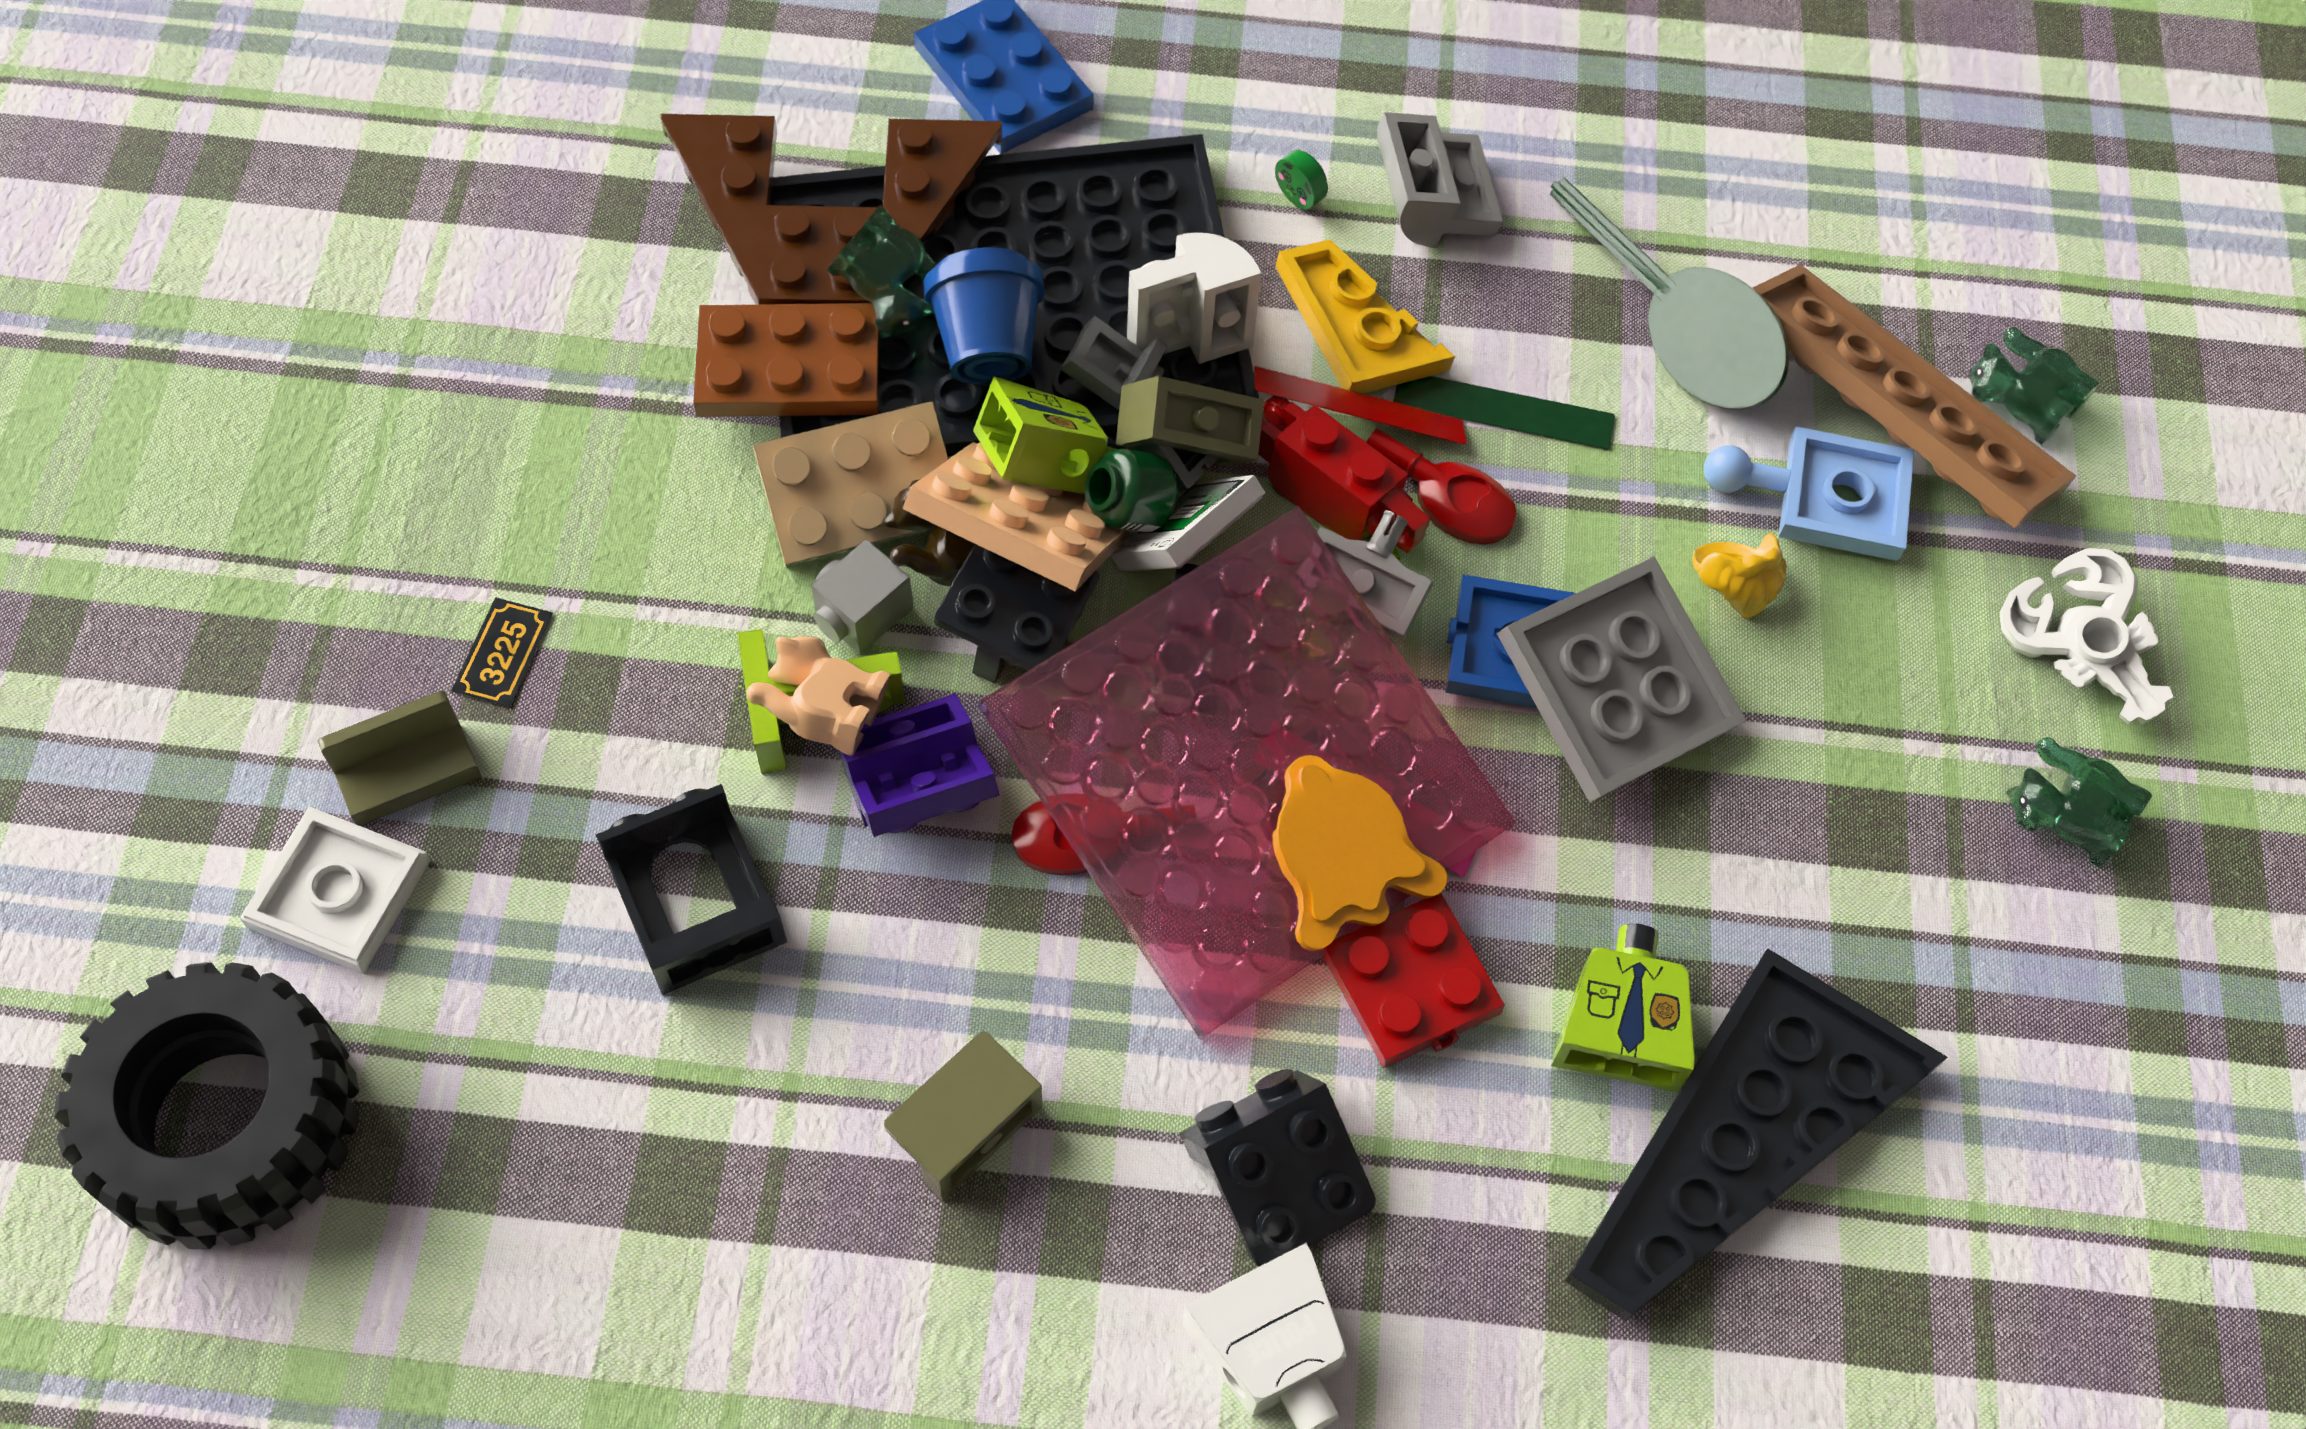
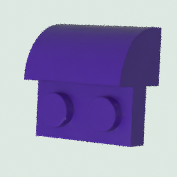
(918, 767)

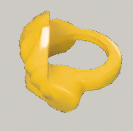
(1743, 574)

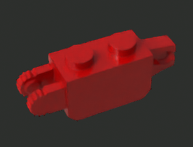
(1335, 473)

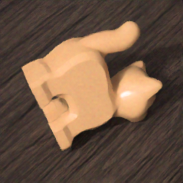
(831, 695)

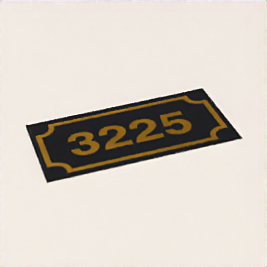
(502, 652)

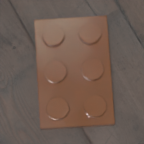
(787, 360)

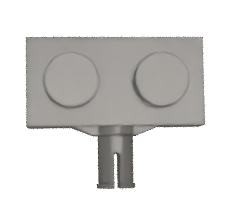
(1379, 577)

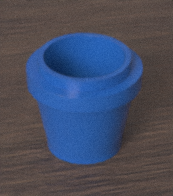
(986, 312)

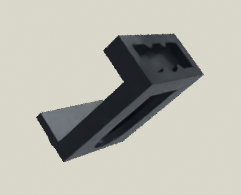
(715, 944)

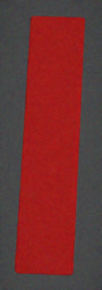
(1359, 405)

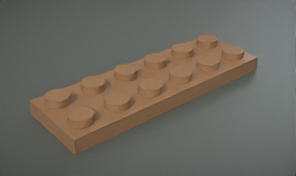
(1913, 399)

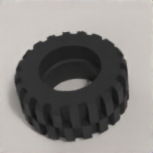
(154, 1043)

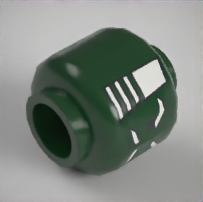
(1132, 490)

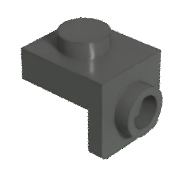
(1108, 360)

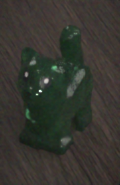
(878, 264)
(2040, 393)
(2090, 807)

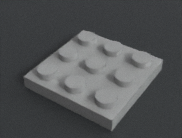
(1621, 678)

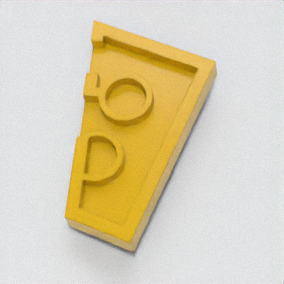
(1353, 325)

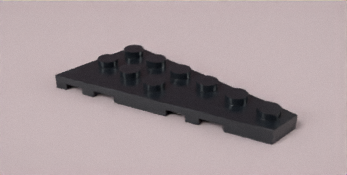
(1763, 1107)

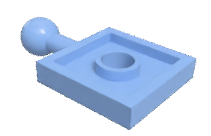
(1810, 506)

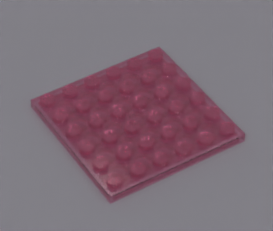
(1173, 747)

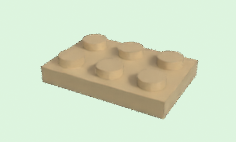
(842, 480)

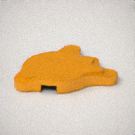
(1342, 850)

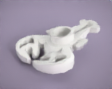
(2091, 636)

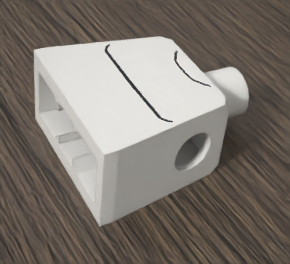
(1273, 1338)

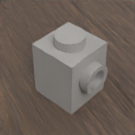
(860, 597)

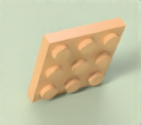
(1022, 522)

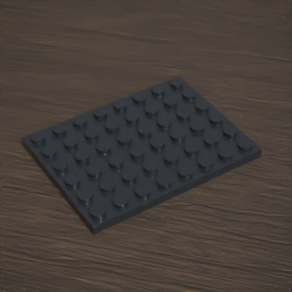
(1085, 223)

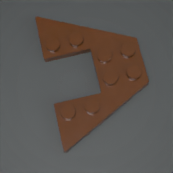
(790, 247)

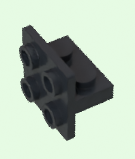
(1010, 612)

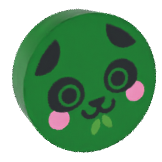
(1301, 179)

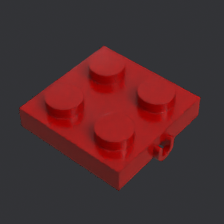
(1413, 980)

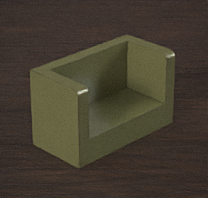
(1190, 419)

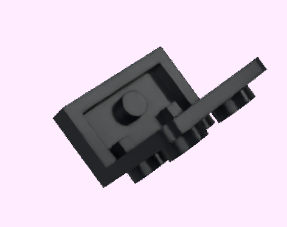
(1282, 1164)

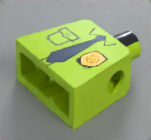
(1040, 437)
(1630, 1015)

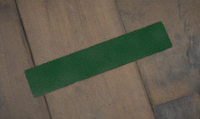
(1508, 410)

